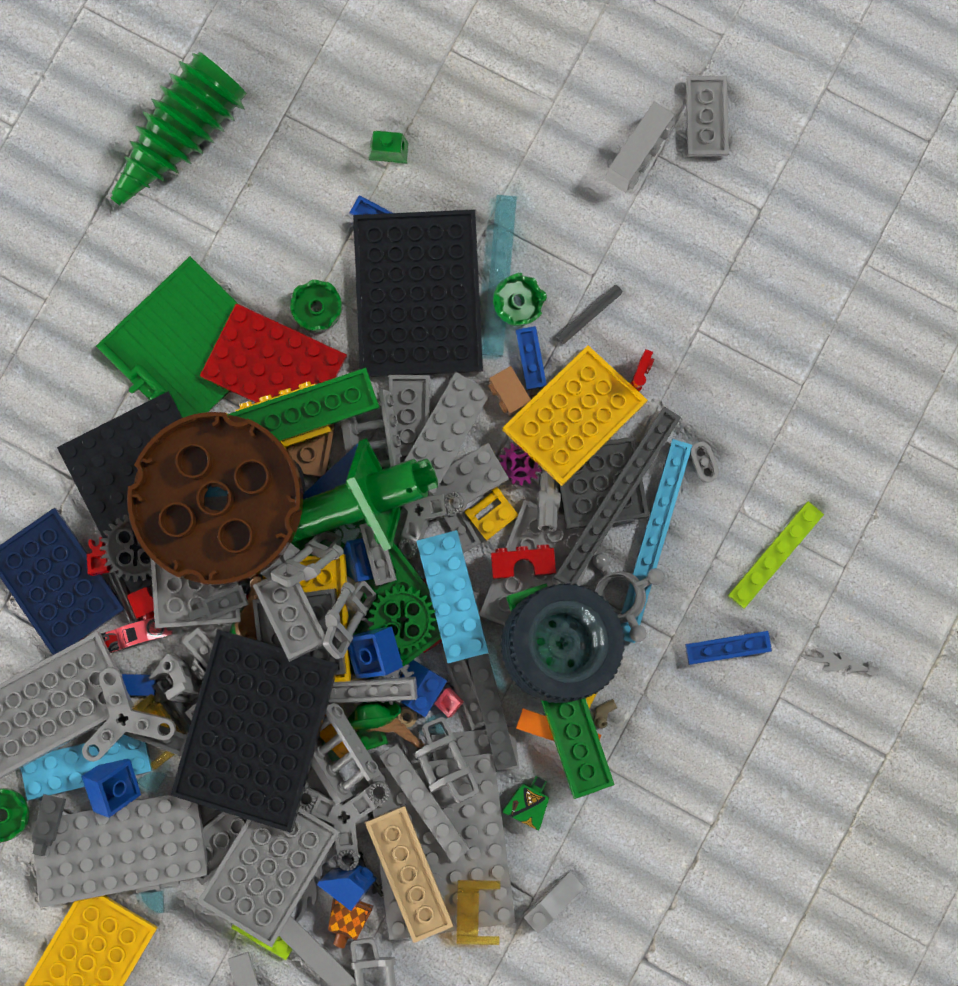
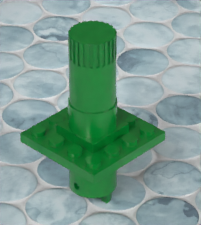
(368, 495)

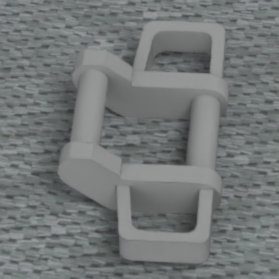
(302, 572)
(332, 617)
(449, 741)
(358, 965)

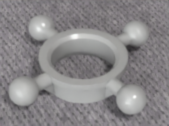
(654, 576)

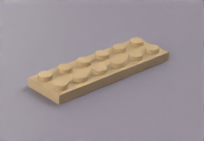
(409, 874)

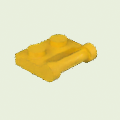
(495, 519)

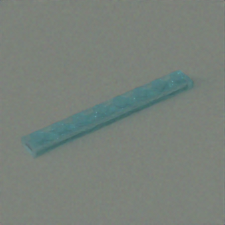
(499, 270)

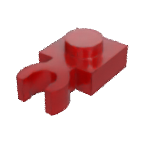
(94, 561)

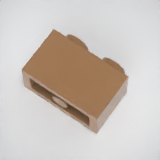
(509, 391)

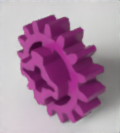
(510, 453)

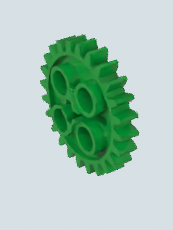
(421, 618)

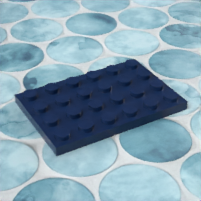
(51, 582)

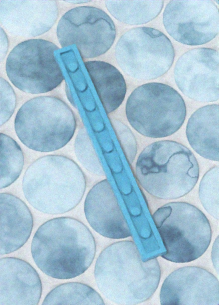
(658, 523)

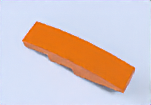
(535, 724)

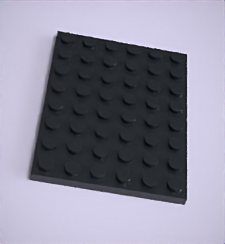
(418, 293)
(105, 467)
(254, 730)

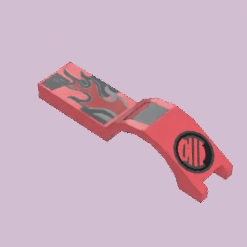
(133, 634)

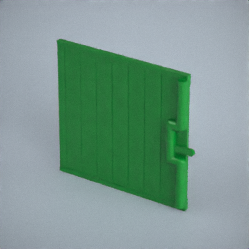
(171, 338)

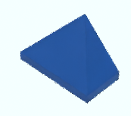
(357, 560)

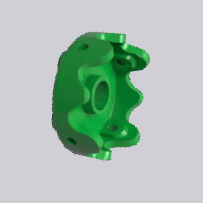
(313, 292)
(531, 300)
(17, 814)

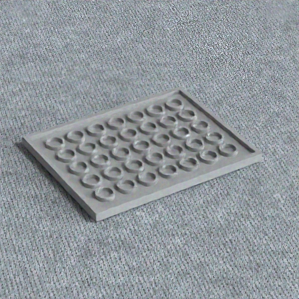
(479, 825)

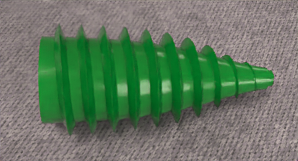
(179, 124)

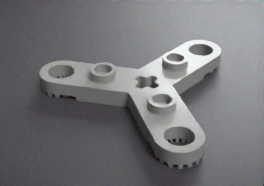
(417, 523)
(137, 723)
(356, 807)

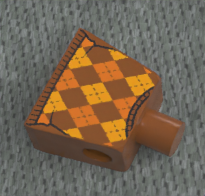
(346, 922)

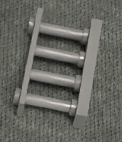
(328, 771)

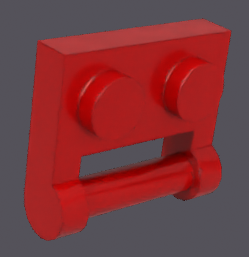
(643, 368)

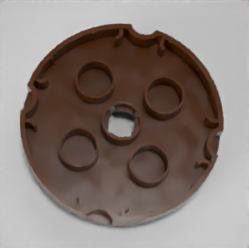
(171, 488)

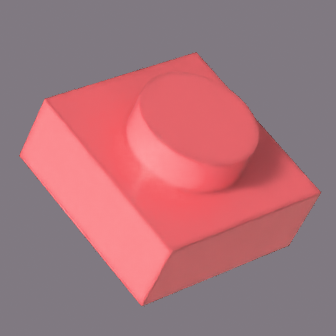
(449, 702)

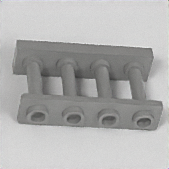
(352, 429)

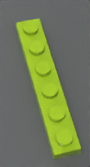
(775, 555)

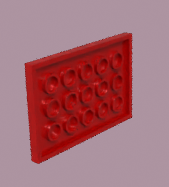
(265, 357)

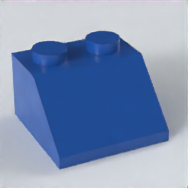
(374, 653)
(428, 688)
(111, 787)
(347, 886)

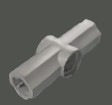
(548, 503)

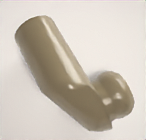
(601, 713)

